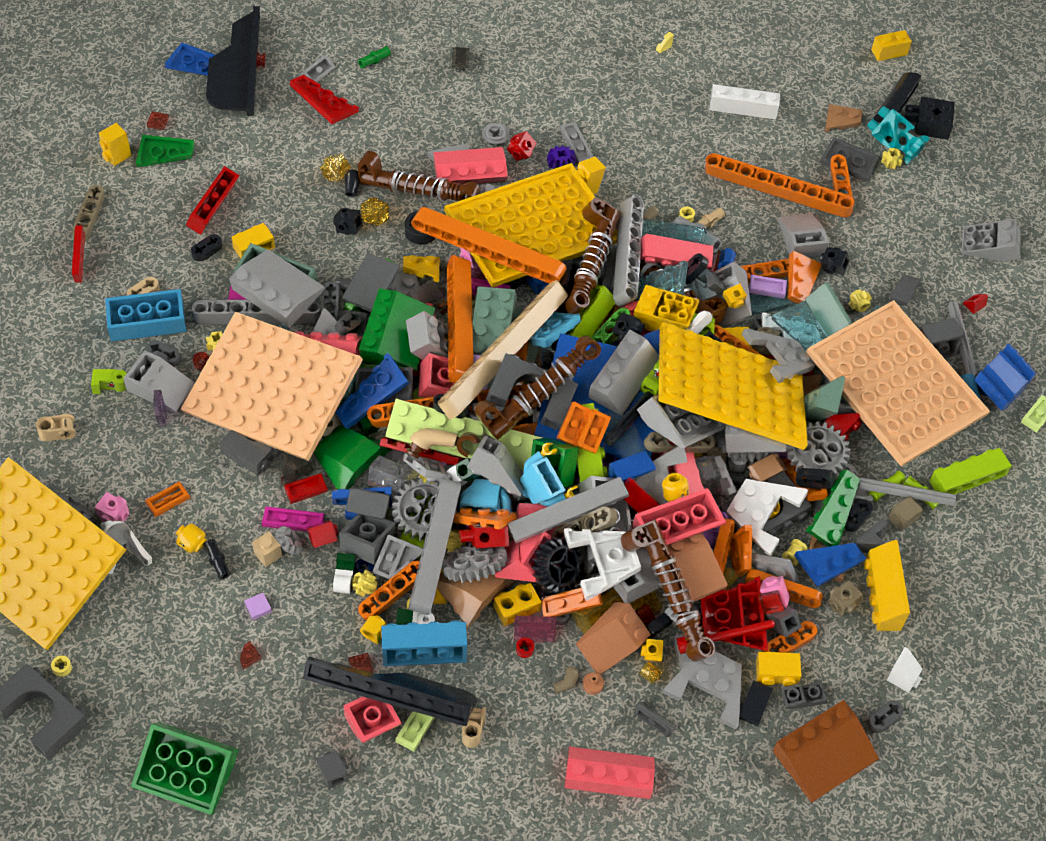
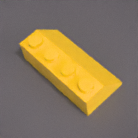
(887, 587)

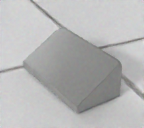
(319, 68)

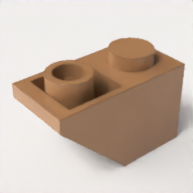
(767, 468)

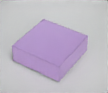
(257, 606)

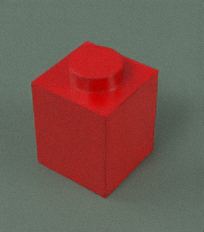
(322, 533)

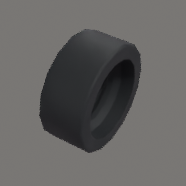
(416, 237)

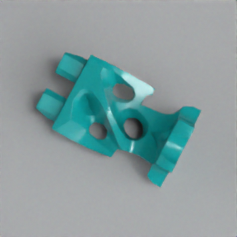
(890, 127)

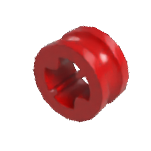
(521, 652)

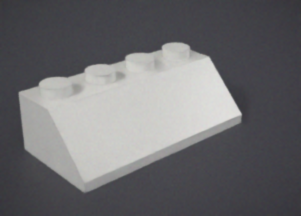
(744, 101)

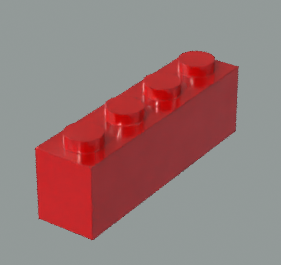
(212, 200)

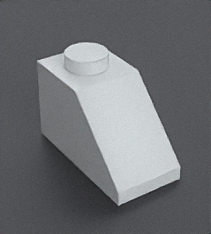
(906, 671)

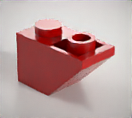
(845, 423)

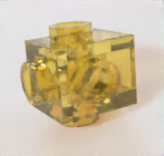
(334, 167)
(375, 211)

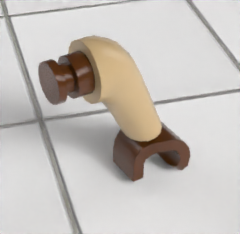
(430, 437)

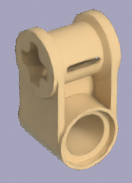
(56, 427)
(475, 726)

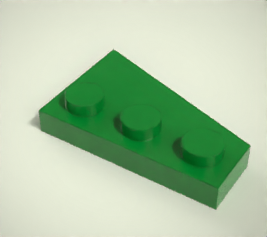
(161, 150)

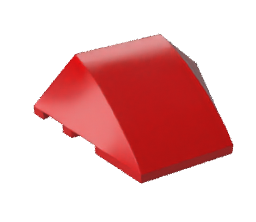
(735, 609)

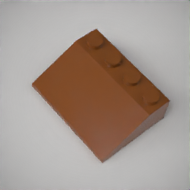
(826, 751)

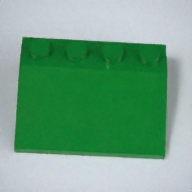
(388, 331)
(184, 767)

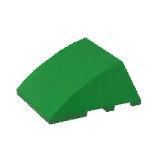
(347, 455)

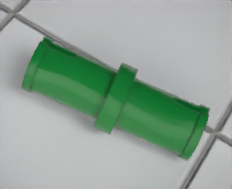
(374, 57)

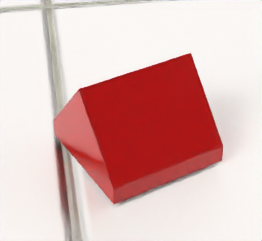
(976, 302)

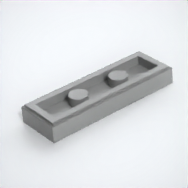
(576, 141)

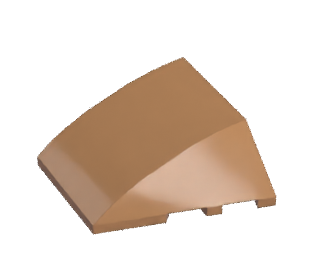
(471, 597)

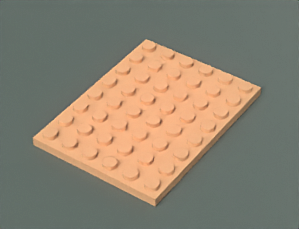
(898, 382)
(272, 385)

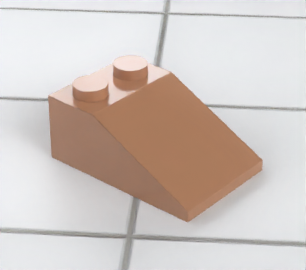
(698, 566)
(613, 637)

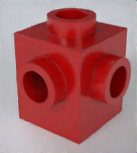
(521, 146)

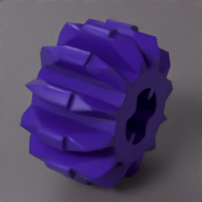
(560, 156)

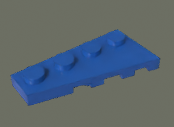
(189, 59)
(379, 387)

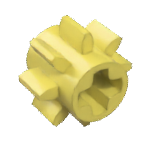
(892, 158)
(860, 300)
(212, 340)
(454, 541)
(364, 583)

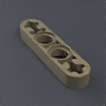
(85, 213)
(663, 445)
(583, 522)

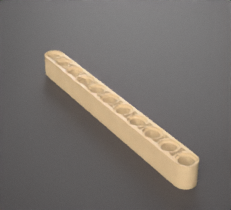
(509, 342)

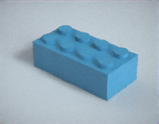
(145, 315)
(424, 643)

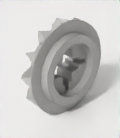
(493, 129)
(289, 540)

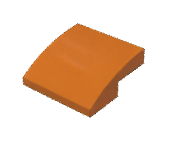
(583, 427)

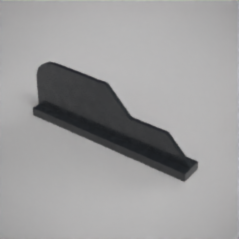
(234, 69)
(396, 689)

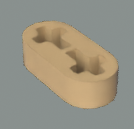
(141, 287)

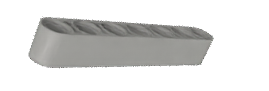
(628, 251)
(223, 310)
(434, 546)

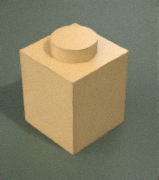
(267, 549)

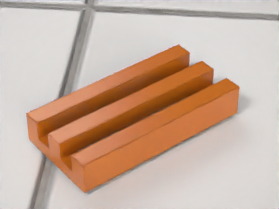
(170, 501)

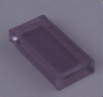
(159, 408)

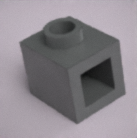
(785, 621)
(332, 769)

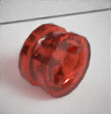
(261, 59)
(197, 358)

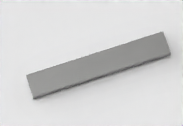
(568, 510)

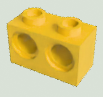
(518, 606)

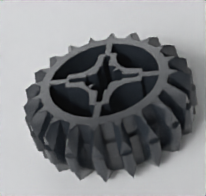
(552, 576)

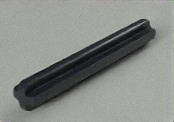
(627, 421)

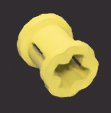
(796, 545)

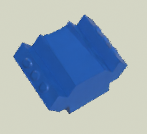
(1005, 377)

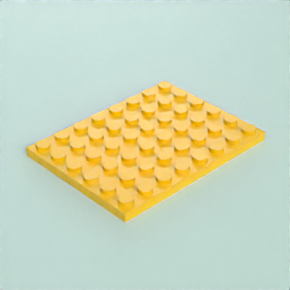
(534, 213)
(730, 386)
(47, 556)

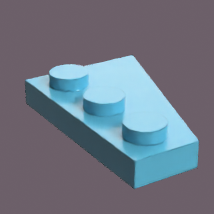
(552, 328)

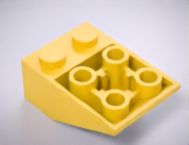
(664, 306)

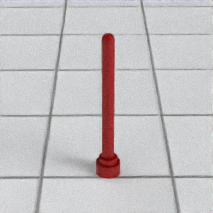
(682, 644)

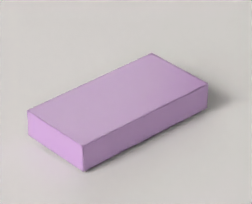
(767, 286)

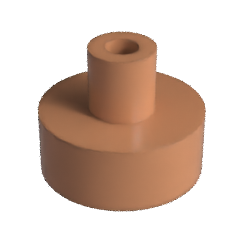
(593, 683)

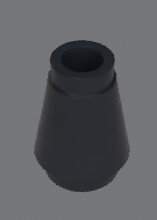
(351, 183)

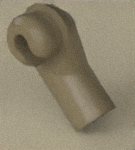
(651, 213)
(569, 680)

